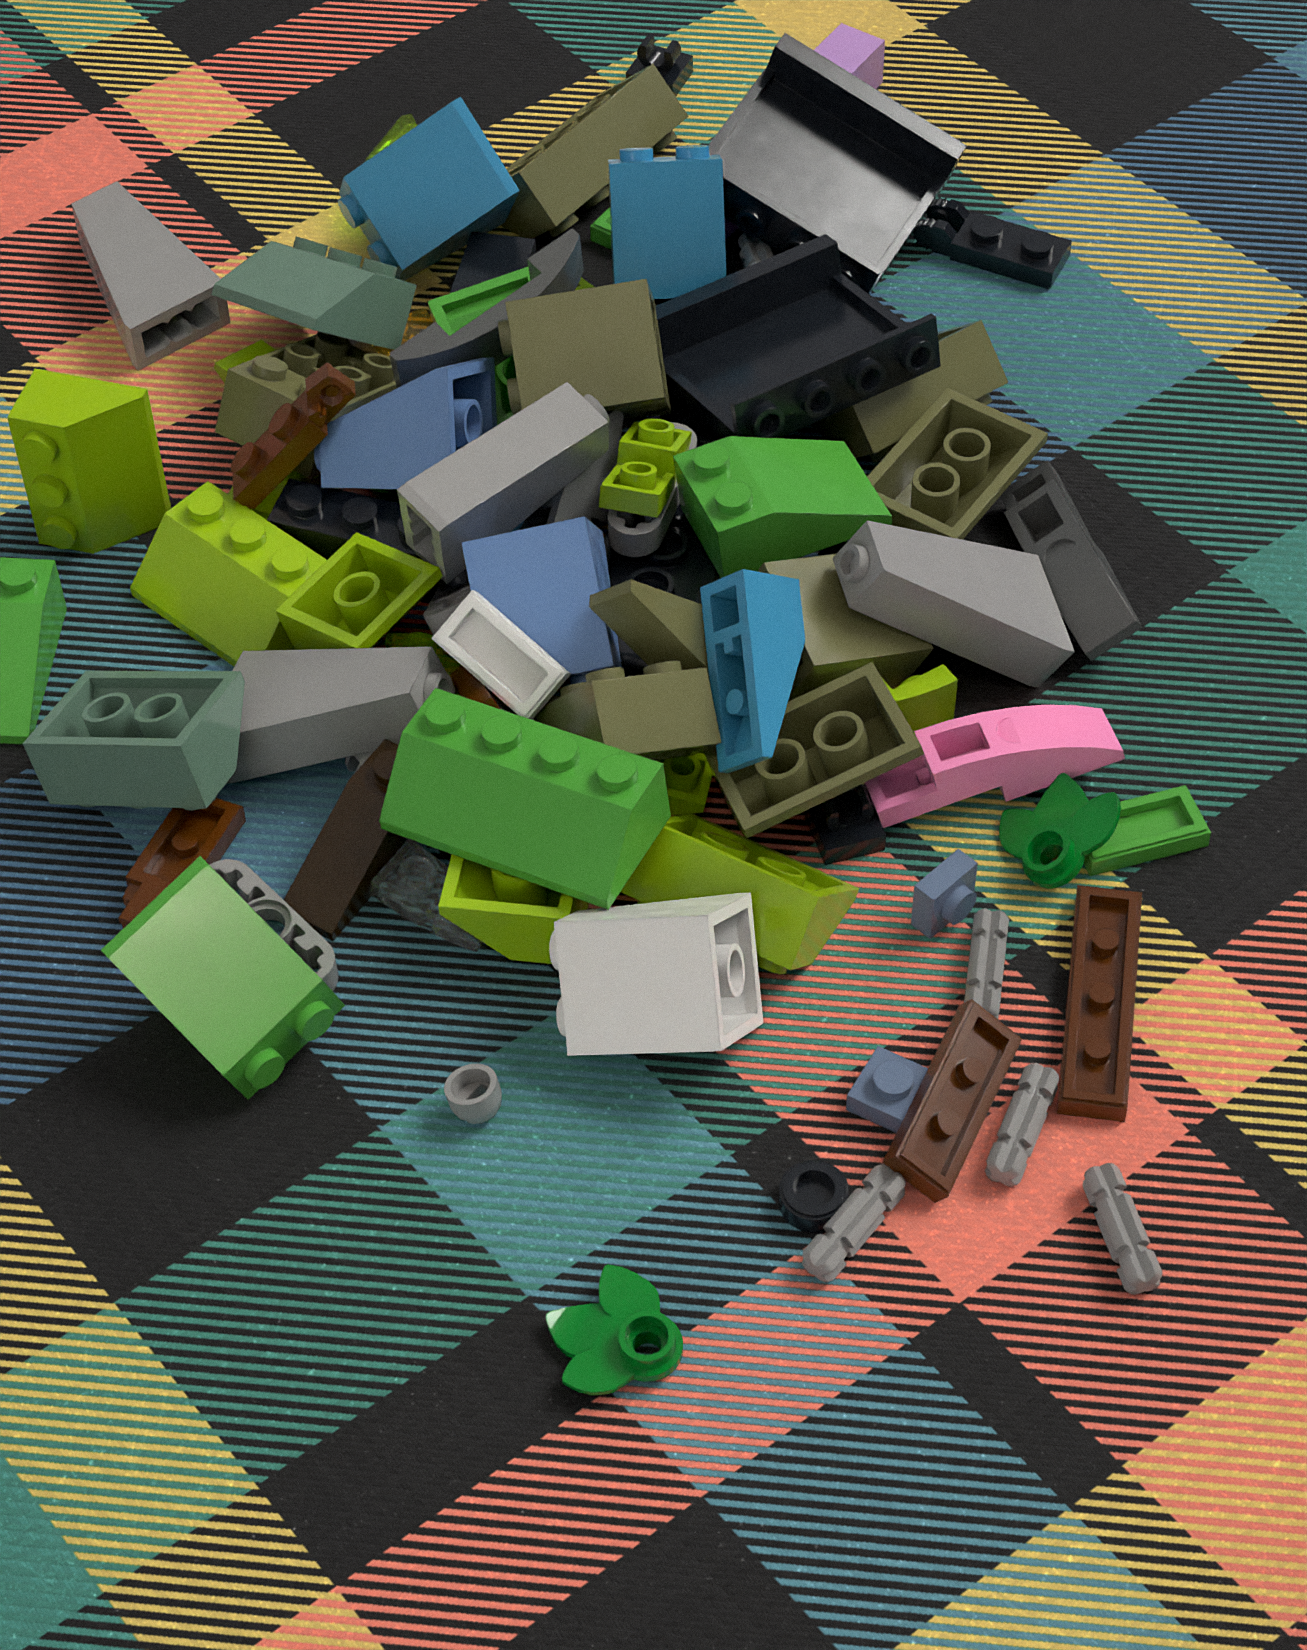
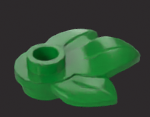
(1062, 826)
(607, 1333)

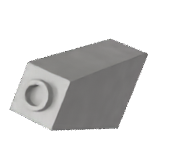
(146, 276)
(501, 476)
(958, 596)
(328, 703)

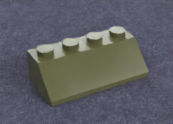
(572, 160)

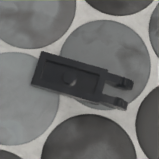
(992, 243)

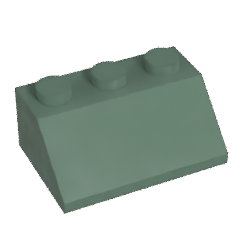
(323, 291)
(140, 739)

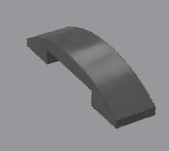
(551, 271)

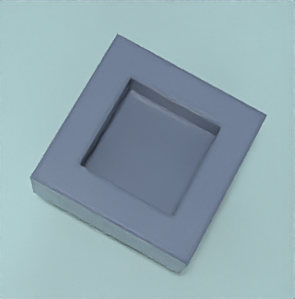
(945, 894)
(885, 1089)

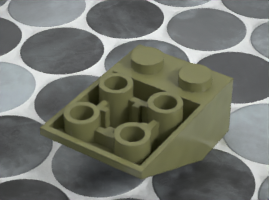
(268, 381)
(649, 714)

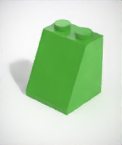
(224, 978)

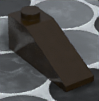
(348, 850)

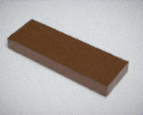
(952, 1101)

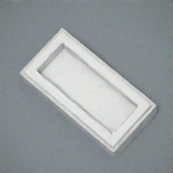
(501, 656)

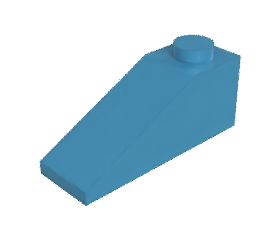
(752, 660)

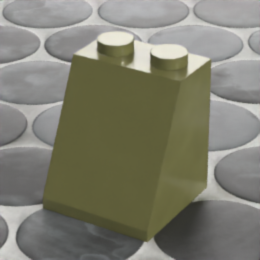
(593, 339)
(840, 637)

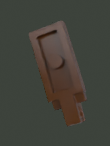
(290, 436)
(175, 847)

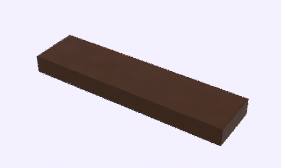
(1100, 1004)

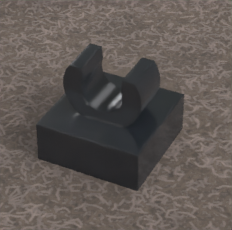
(669, 61)
(846, 827)

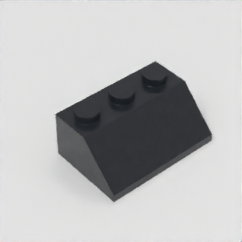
(331, 516)

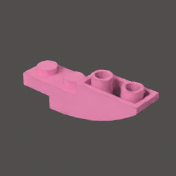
(999, 748)

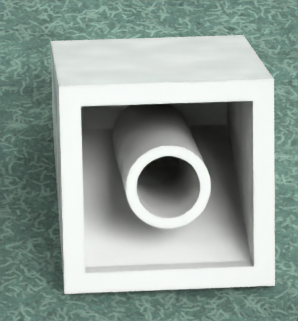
(658, 976)

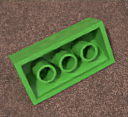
(524, 797)

